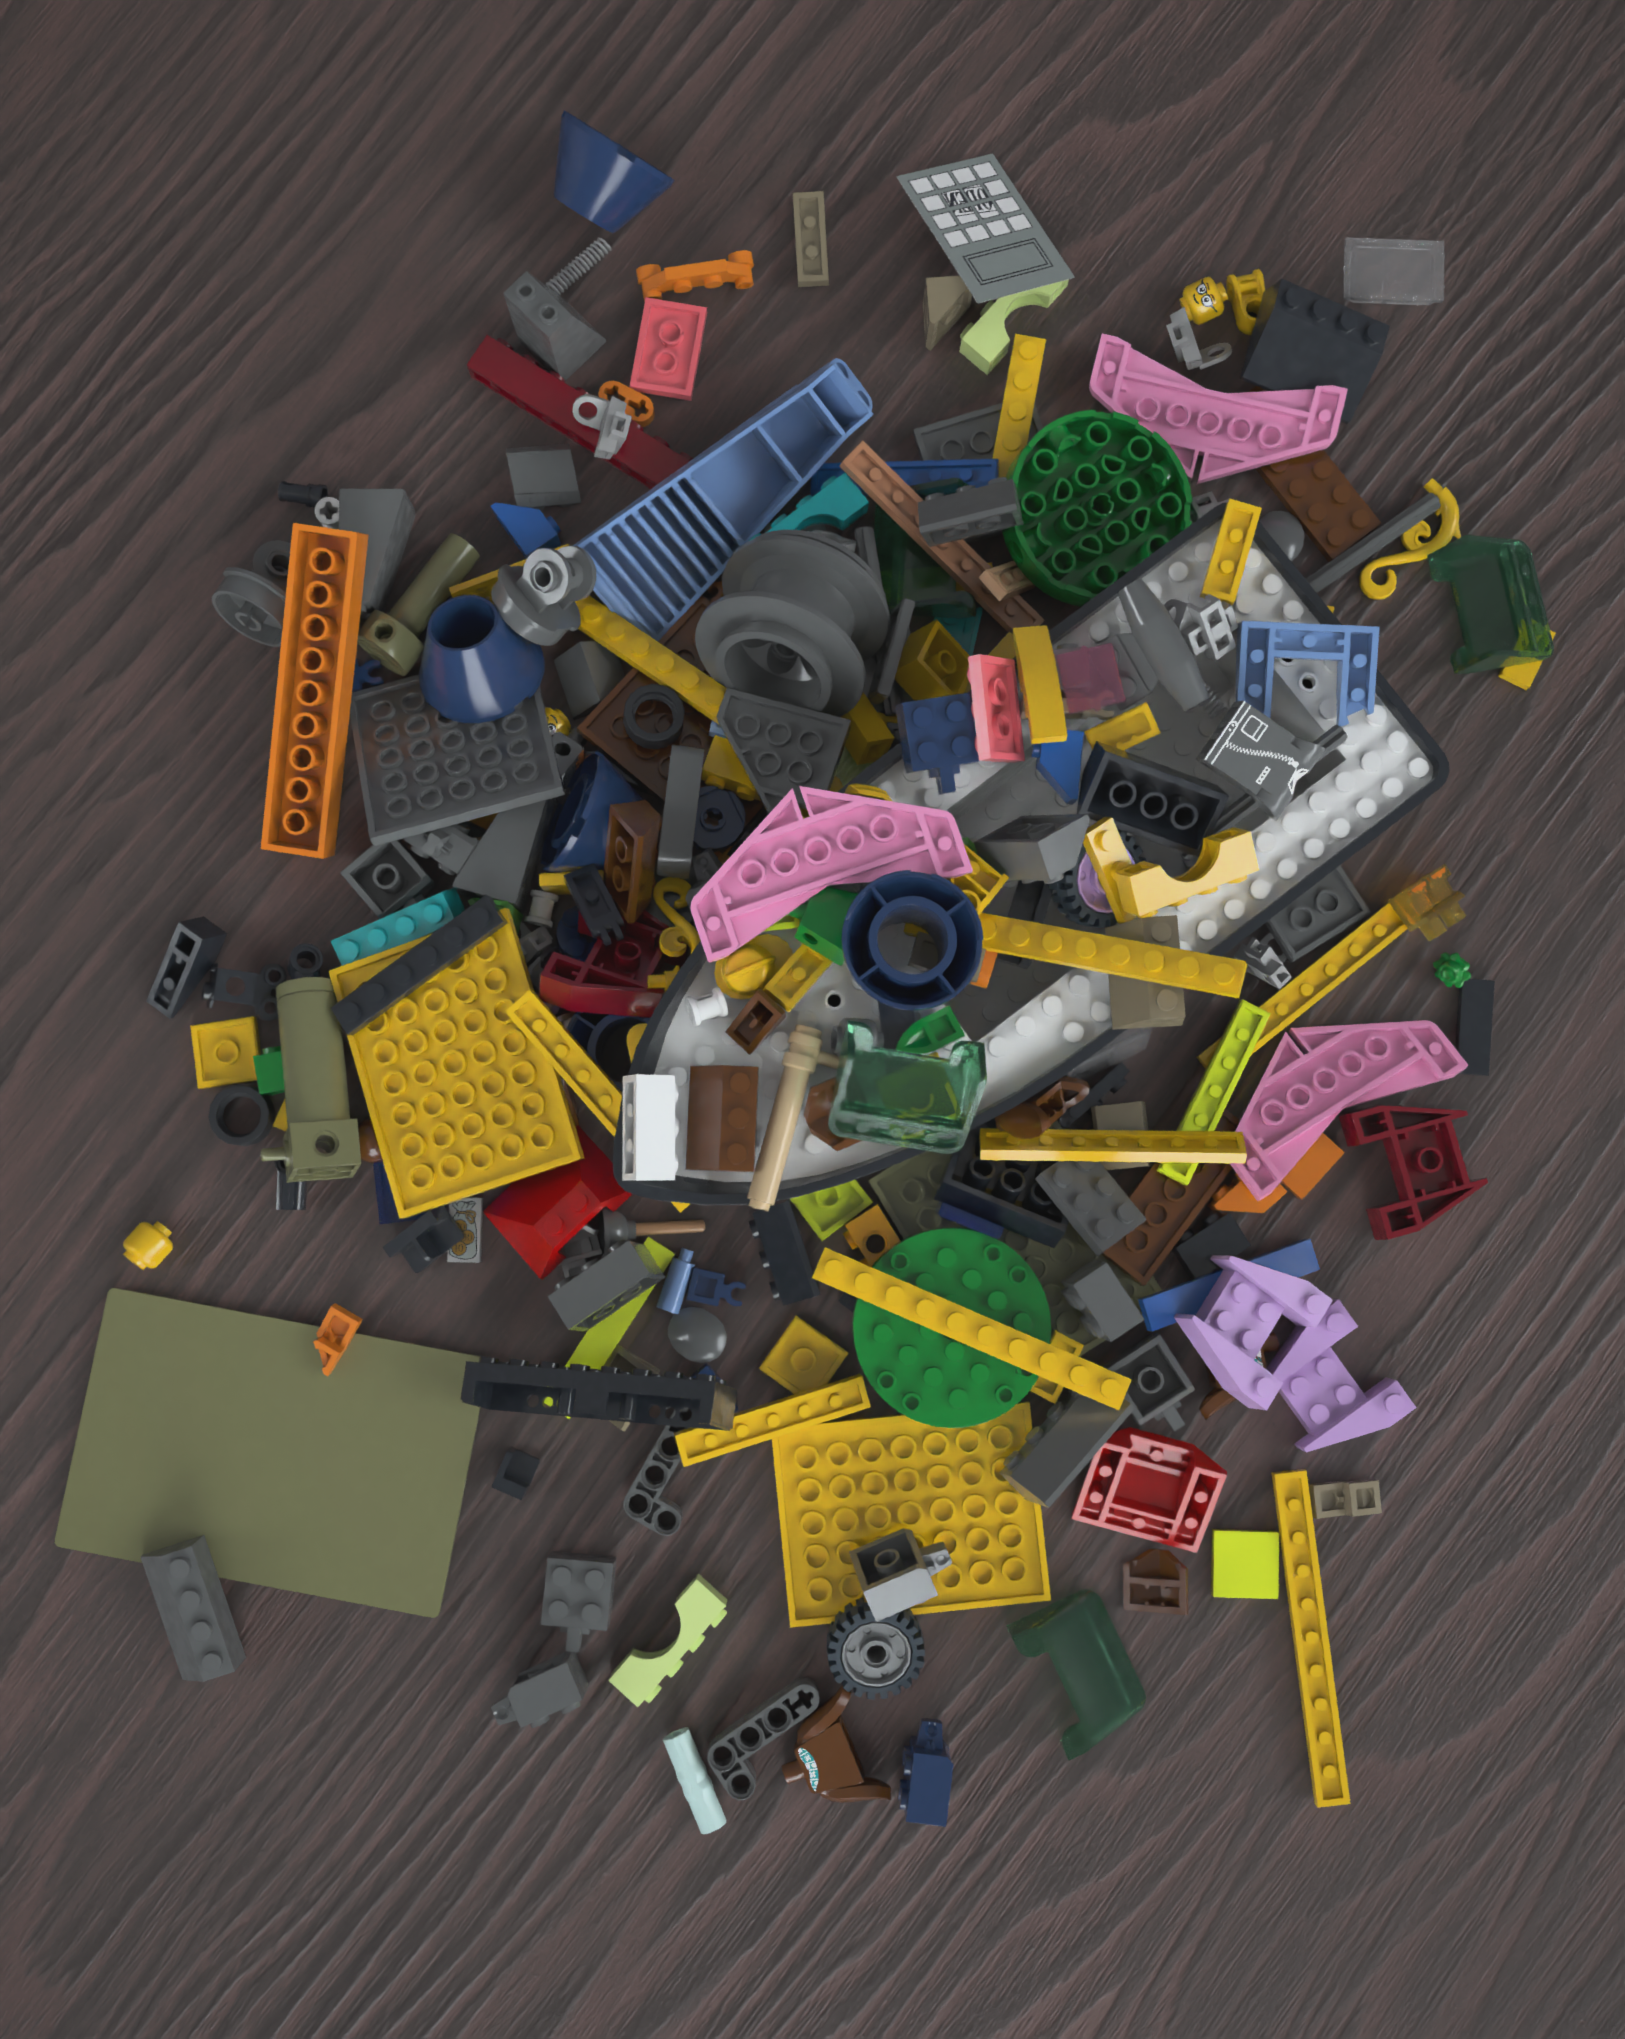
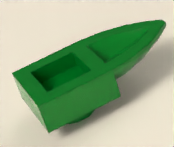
(931, 1033)

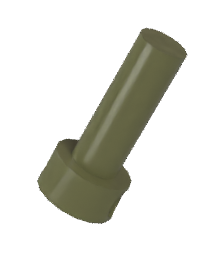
(395, 635)

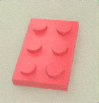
(668, 349)
(996, 709)

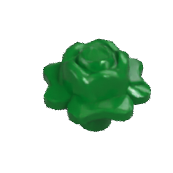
(1452, 969)

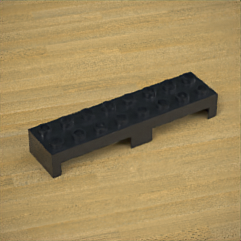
(599, 1393)

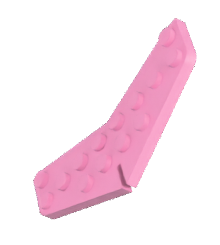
(1225, 428)
(796, 858)
(1337, 1072)

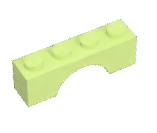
(987, 339)
(642, 1671)

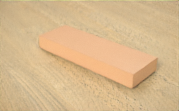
(1006, 581)

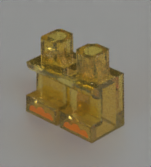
(1425, 900)

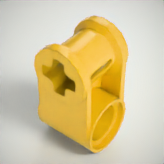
(1245, 296)

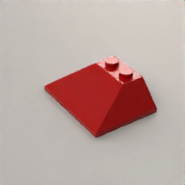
(554, 1205)
(1151, 1489)

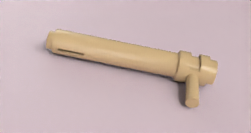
(798, 1066)

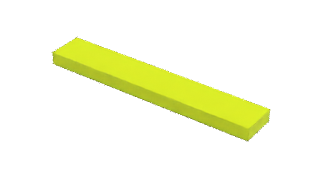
(1219, 1080)
(604, 1337)

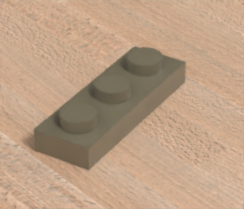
(810, 239)

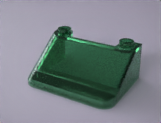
(911, 572)
(1495, 602)
(906, 1095)
(1089, 1663)

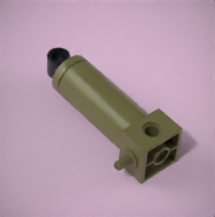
(313, 1078)

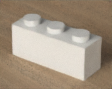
(649, 1128)

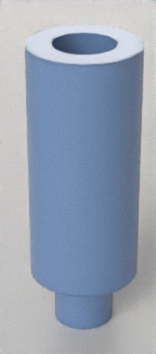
(676, 1282)

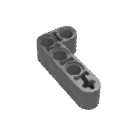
(680, 812)
(652, 1489)
(768, 1730)

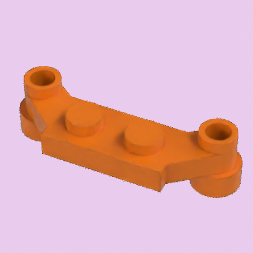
(707, 274)

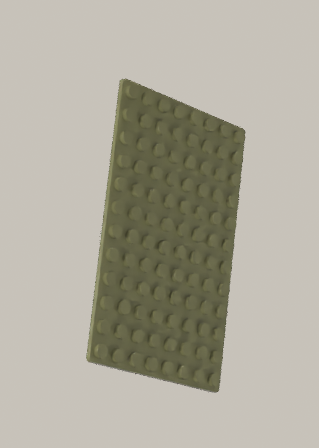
(289, 1474)

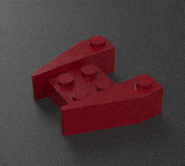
(612, 976)
(1422, 1161)

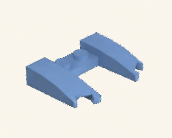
(1351, 646)

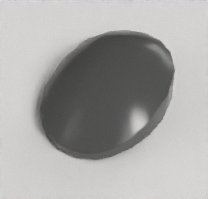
(1285, 531)
(697, 1334)

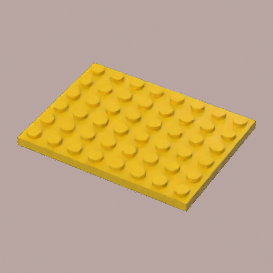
(455, 1081)
(888, 1473)

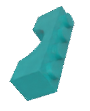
(836, 505)
(399, 927)

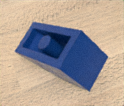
(527, 527)
(1061, 764)

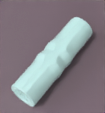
(694, 1780)

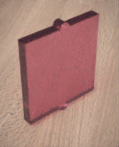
(1090, 678)

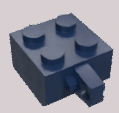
(937, 737)
(928, 1776)

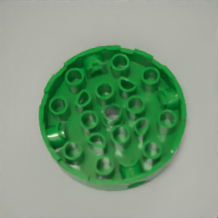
(1100, 463)
(931, 1373)

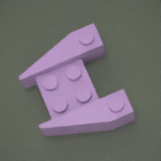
(1239, 1320)
(1324, 1391)

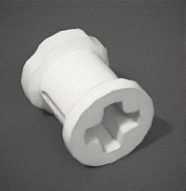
(324, 511)
(541, 908)
(706, 1006)

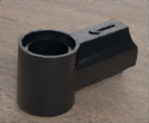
(289, 1195)

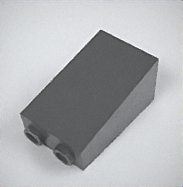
(550, 326)
(387, 519)
(507, 855)

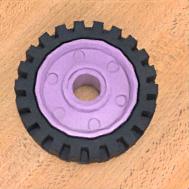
(1081, 892)

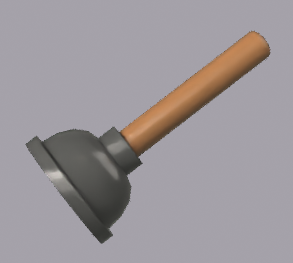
(615, 1227)

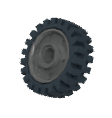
(878, 1669)

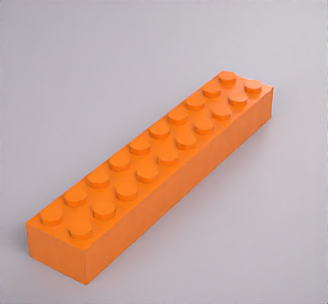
(314, 690)

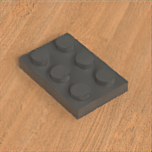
(1091, 1202)

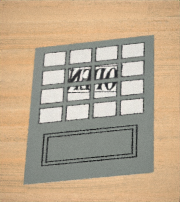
(985, 228)

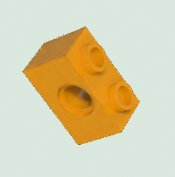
(865, 1225)

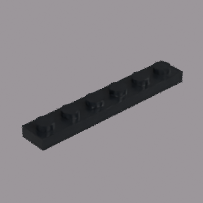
(419, 965)

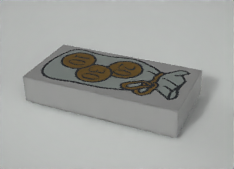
(469, 1218)

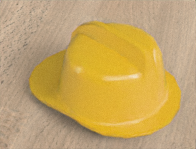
(751, 966)

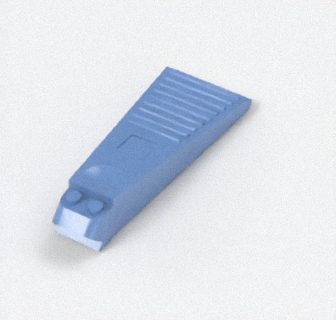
(683, 531)

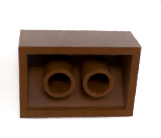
(631, 856)
(722, 1118)

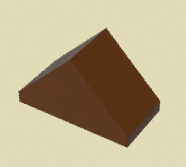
(756, 1021)

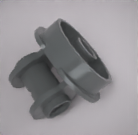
(542, 593)
(256, 598)

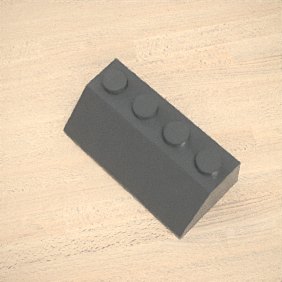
(1062, 1446)
(194, 1610)

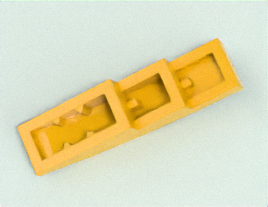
(1039, 684)

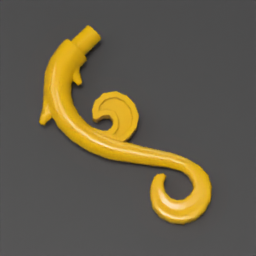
(1416, 550)
(672, 936)

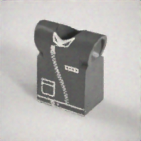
(1259, 757)

